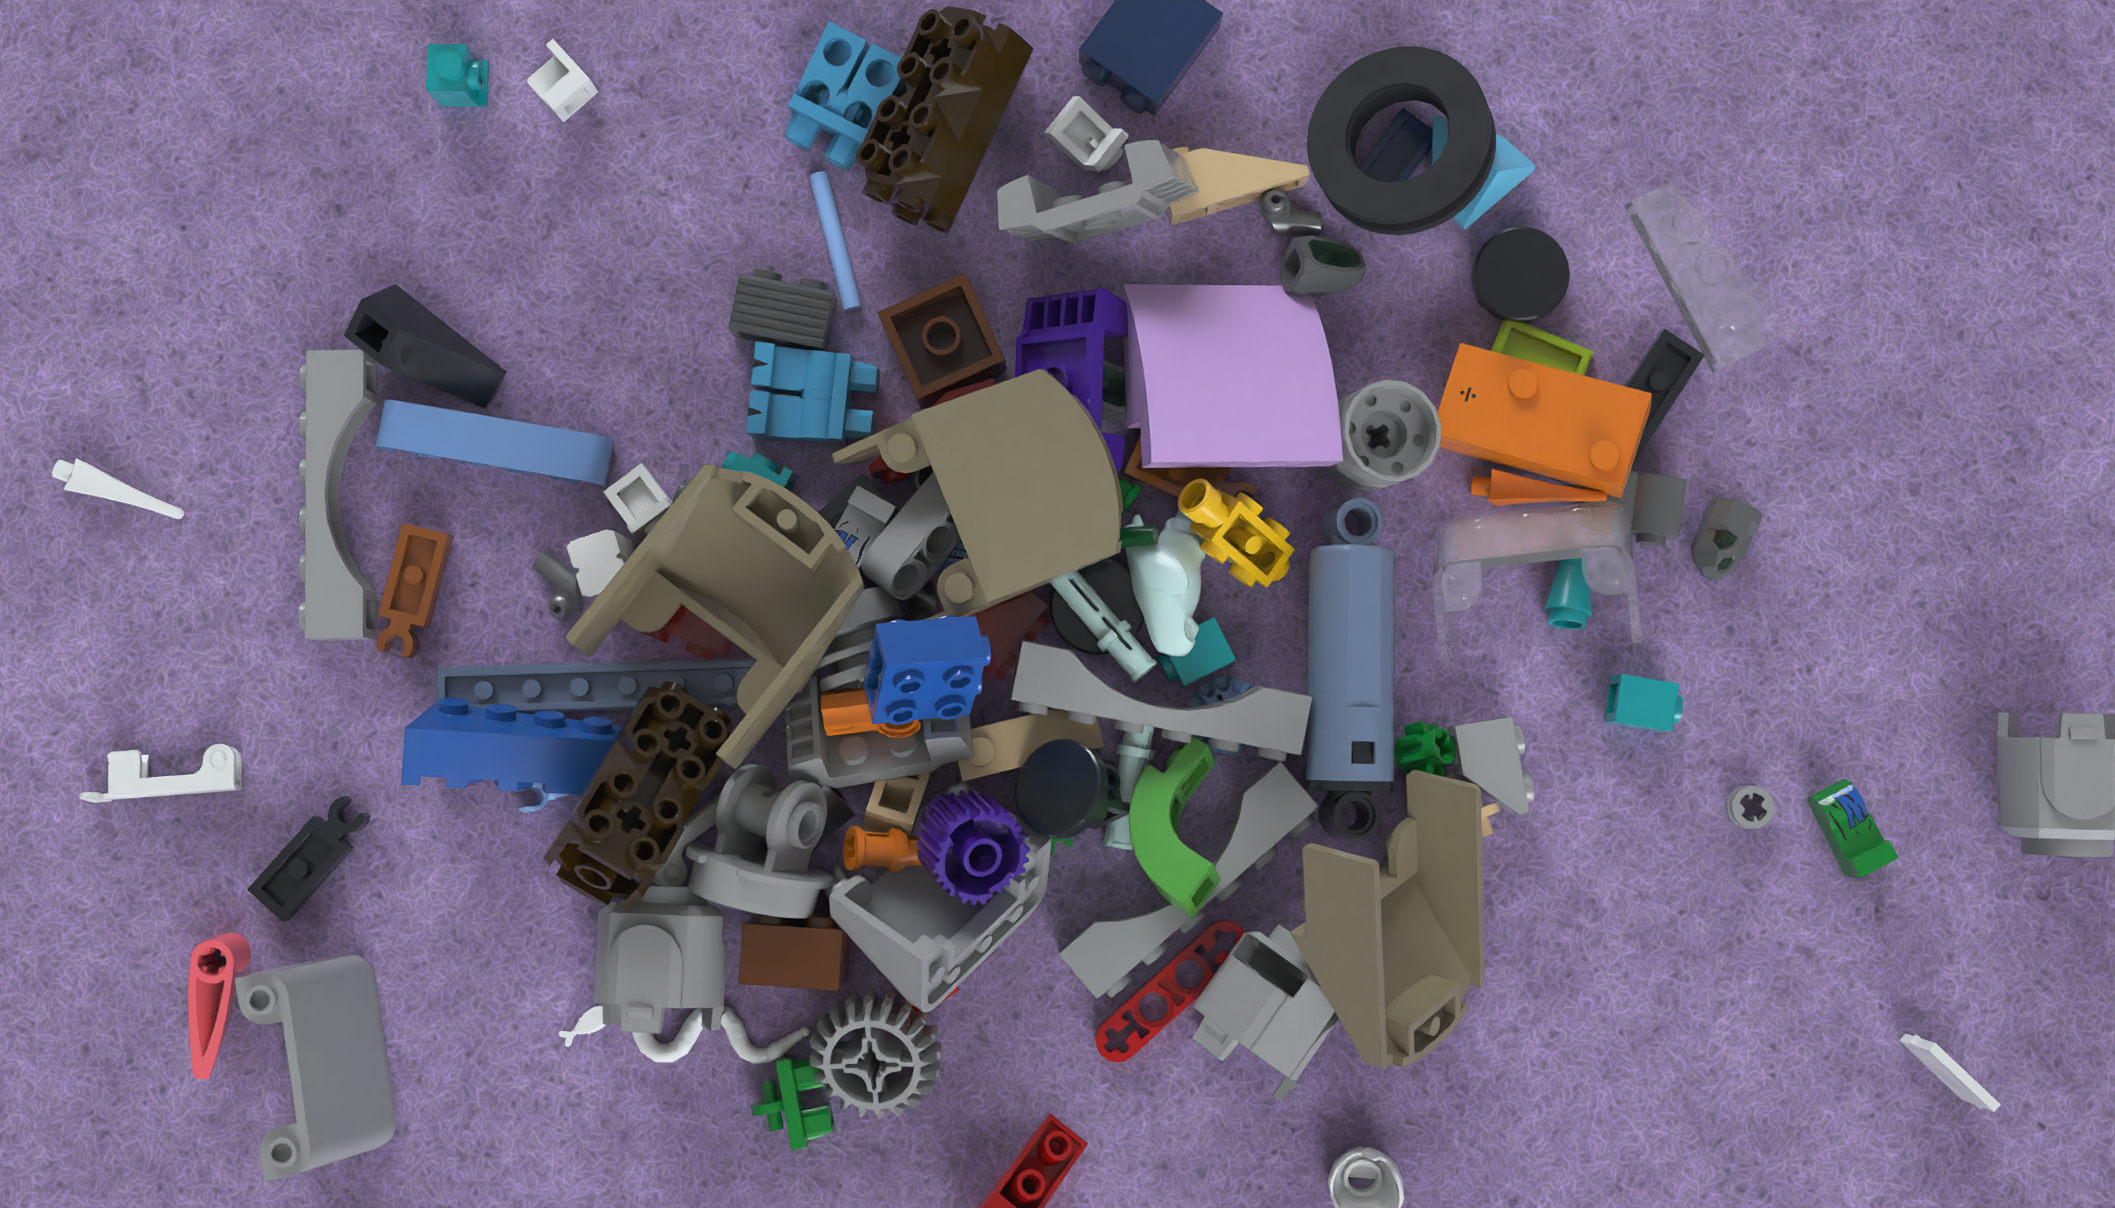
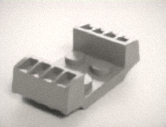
(1039, 213)
(865, 755)

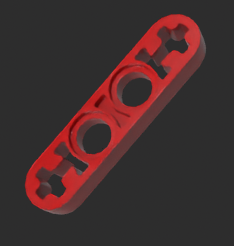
(1166, 985)

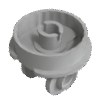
(757, 880)

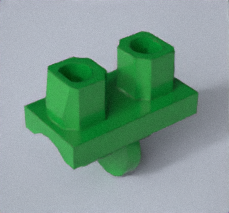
(801, 1122)

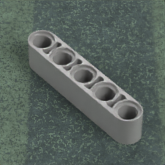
(913, 543)

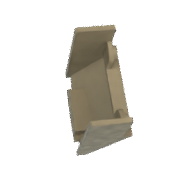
(1021, 483)
(751, 569)
(1405, 935)

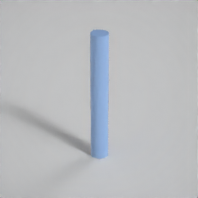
(835, 241)

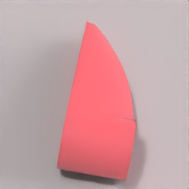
(212, 995)

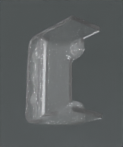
(1591, 531)

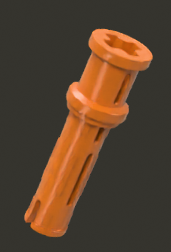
(879, 849)

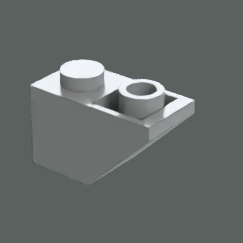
(1490, 758)

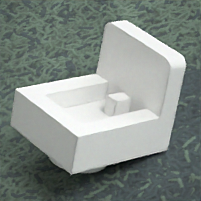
(1086, 136)
(639, 500)

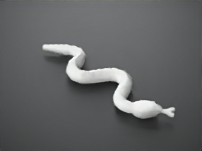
(659, 1052)

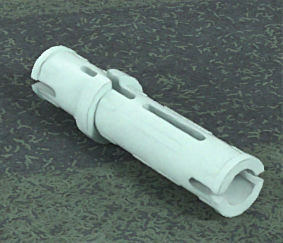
(1104, 624)
(1133, 760)

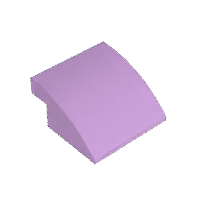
(1229, 377)

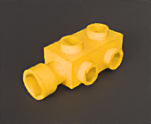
(1237, 533)

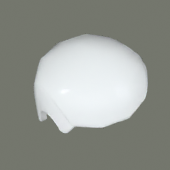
(1366, 1163)

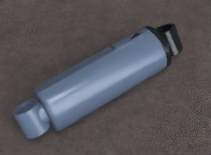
(1350, 669)

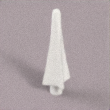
(91, 481)

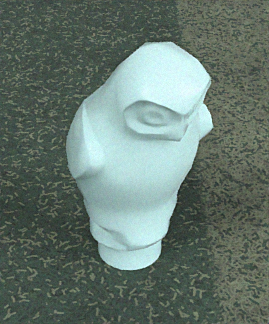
(1168, 584)

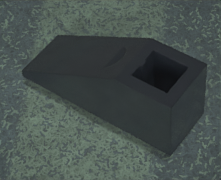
(421, 346)

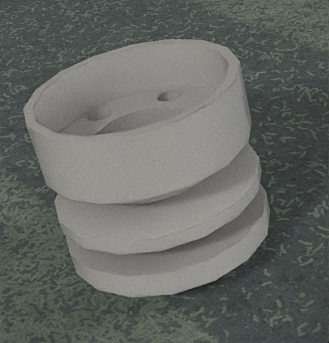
(1404, 438)
(854, 639)

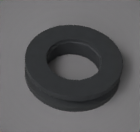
(1374, 84)

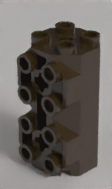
(935, 136)
(640, 796)

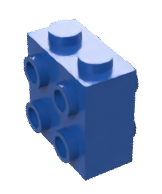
(925, 669)

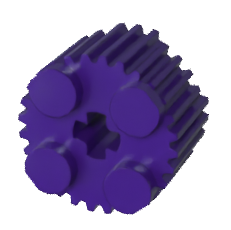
(971, 845)

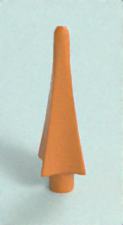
(1509, 489)

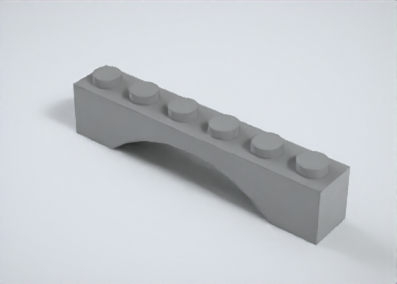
(338, 399)
(1258, 717)
(1113, 946)

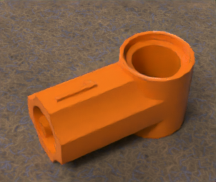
(849, 712)

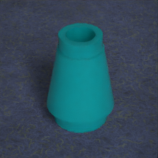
(1569, 596)

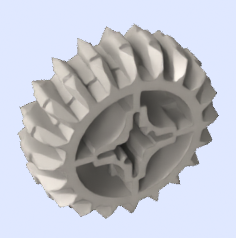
(897, 1040)

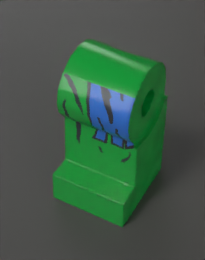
(1850, 830)

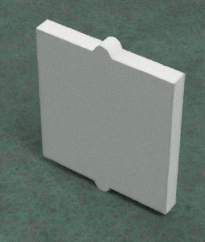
(1949, 1072)

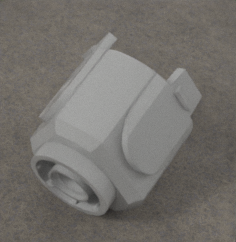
(2059, 787)
(660, 958)
(1266, 1003)

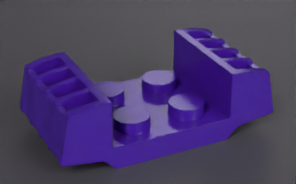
(1067, 340)

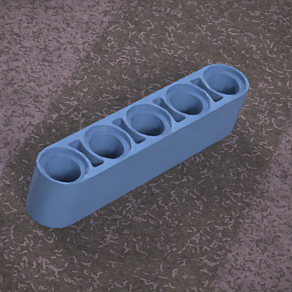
(494, 442)

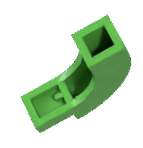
(1154, 819)

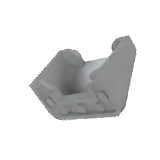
(926, 936)
(332, 1058)

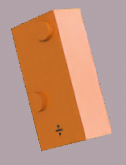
(1542, 419)

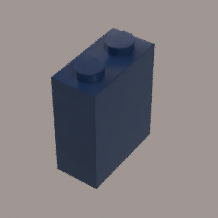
(1148, 48)

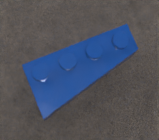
(504, 747)

